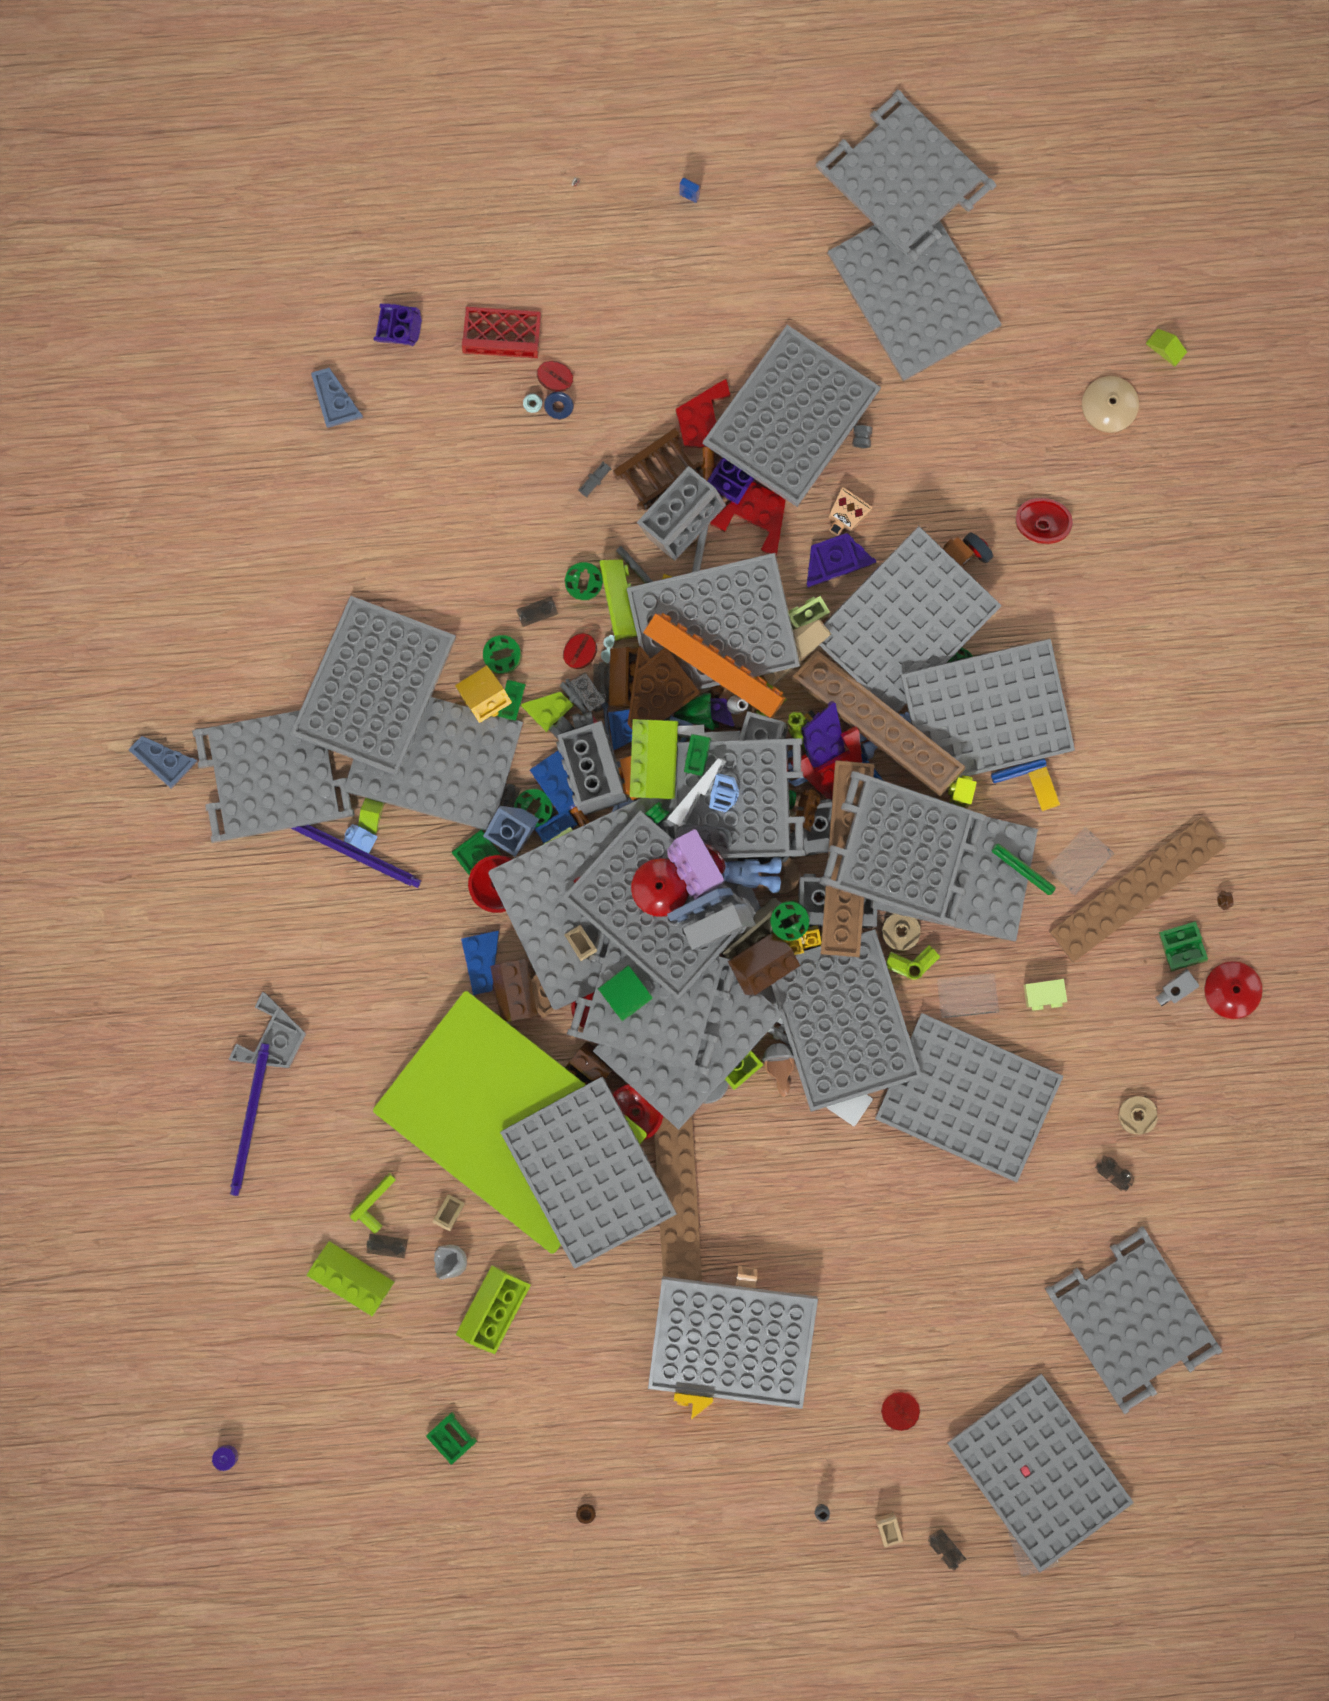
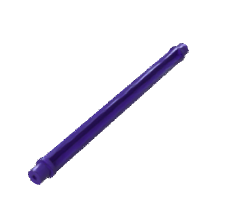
(358, 855)
(249, 1120)

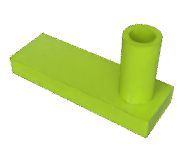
(361, 1212)

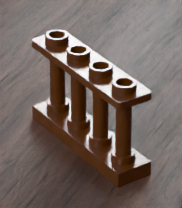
(640, 461)

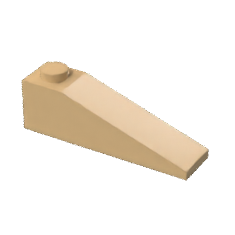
(806, 639)

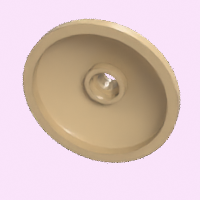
(1103, 414)

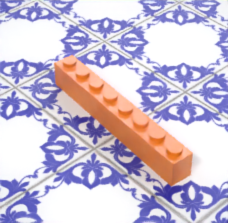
(714, 665)

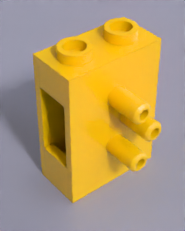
(483, 694)

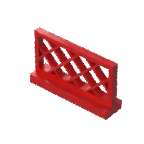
(498, 347)

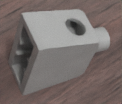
(1186, 984)

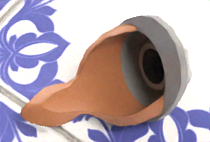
(779, 1063)

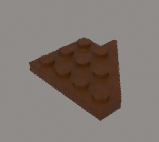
(659, 687)

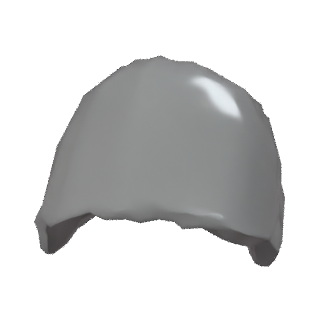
(449, 1261)

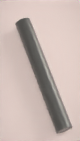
(632, 563)

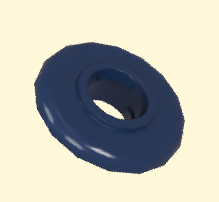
(558, 413)

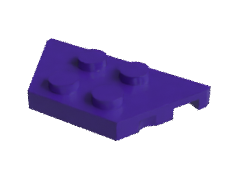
(836, 558)
(823, 736)

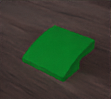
(1183, 946)
(625, 993)

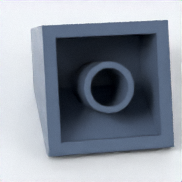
(511, 829)

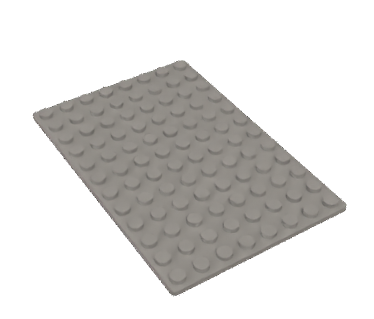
(534, 900)

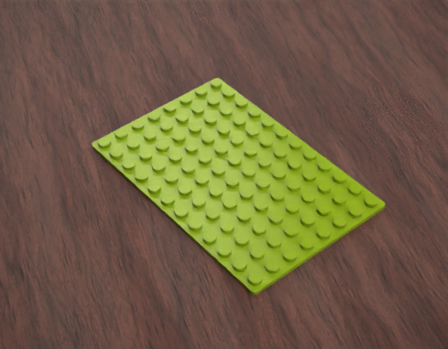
(466, 1089)

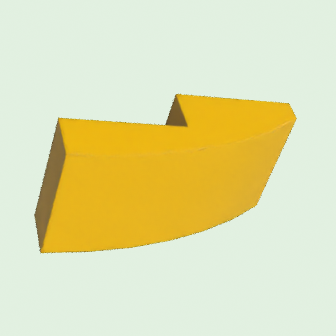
(1044, 789)
(809, 939)

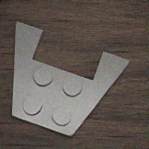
(281, 1033)

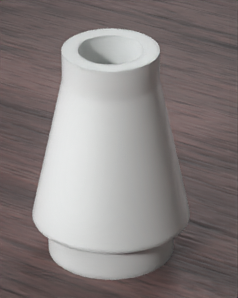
(733, 705)

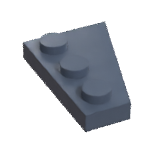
(333, 399)
(163, 762)
(699, 905)

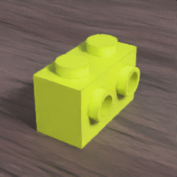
(962, 791)

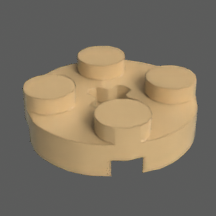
(899, 942)
(1138, 1104)

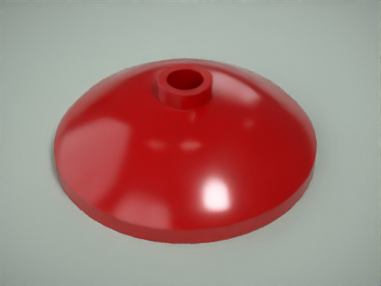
(1044, 520)
(481, 885)
(655, 901)
(1220, 993)
(648, 1118)

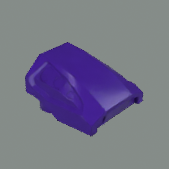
(398, 324)
(730, 481)

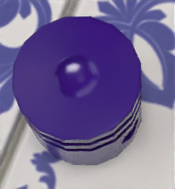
(225, 1458)

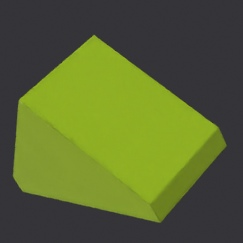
(1167, 346)
(370, 815)

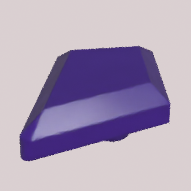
(720, 711)

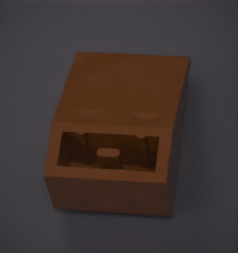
(588, 1065)

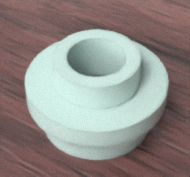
(532, 397)

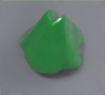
(698, 712)

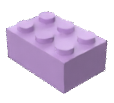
(694, 864)

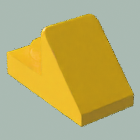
(699, 1402)

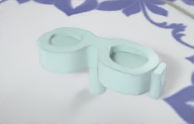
(608, 643)

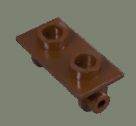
(809, 801)

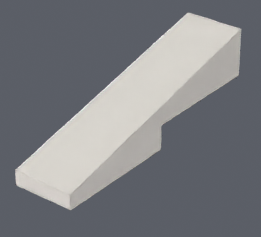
(686, 731)
(704, 786)

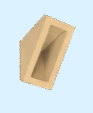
(580, 943)
(448, 1213)
(889, 1529)

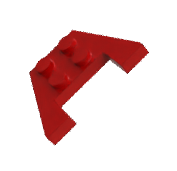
(697, 415)
(759, 508)
(823, 776)

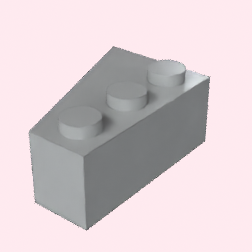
(718, 925)

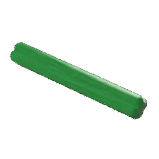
(1023, 869)

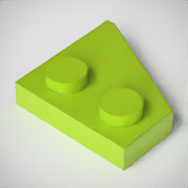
(548, 709)

